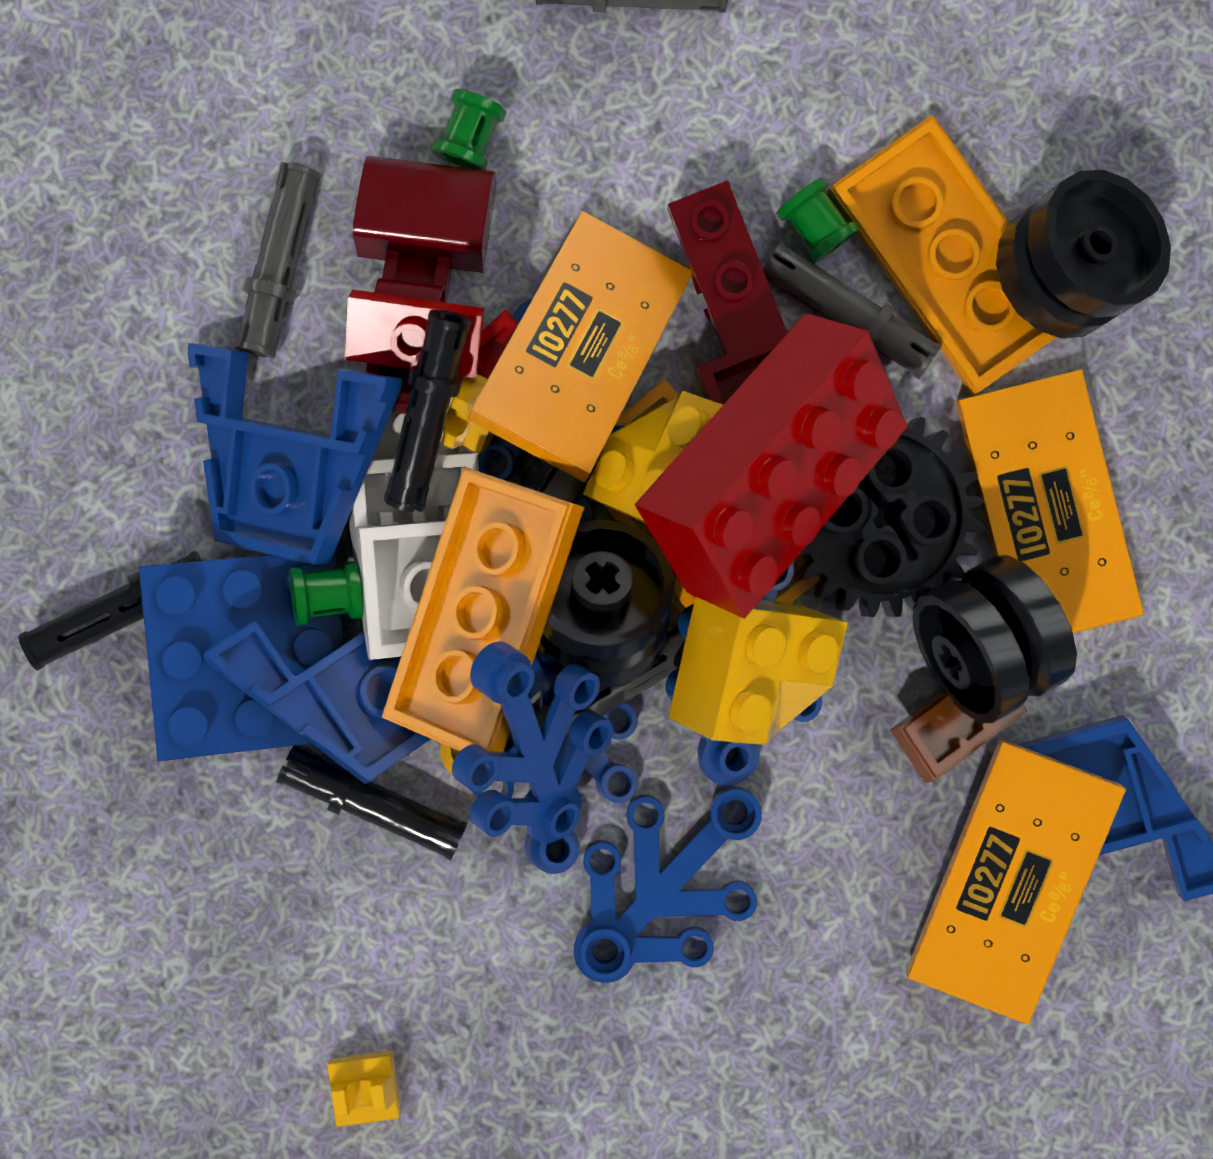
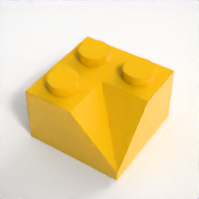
(644, 450)
(756, 672)

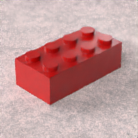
(774, 464)

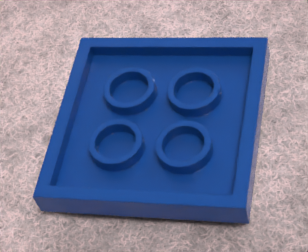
(194, 609)

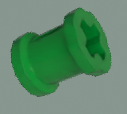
(468, 129)
(817, 220)
(326, 593)

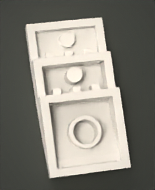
(396, 545)

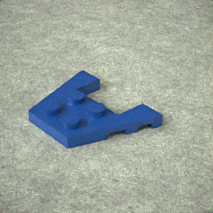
(281, 484)
(329, 704)
(1150, 803)

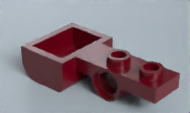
(423, 226)
(732, 284)

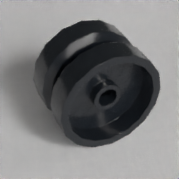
(1083, 254)
(610, 604)
(994, 638)

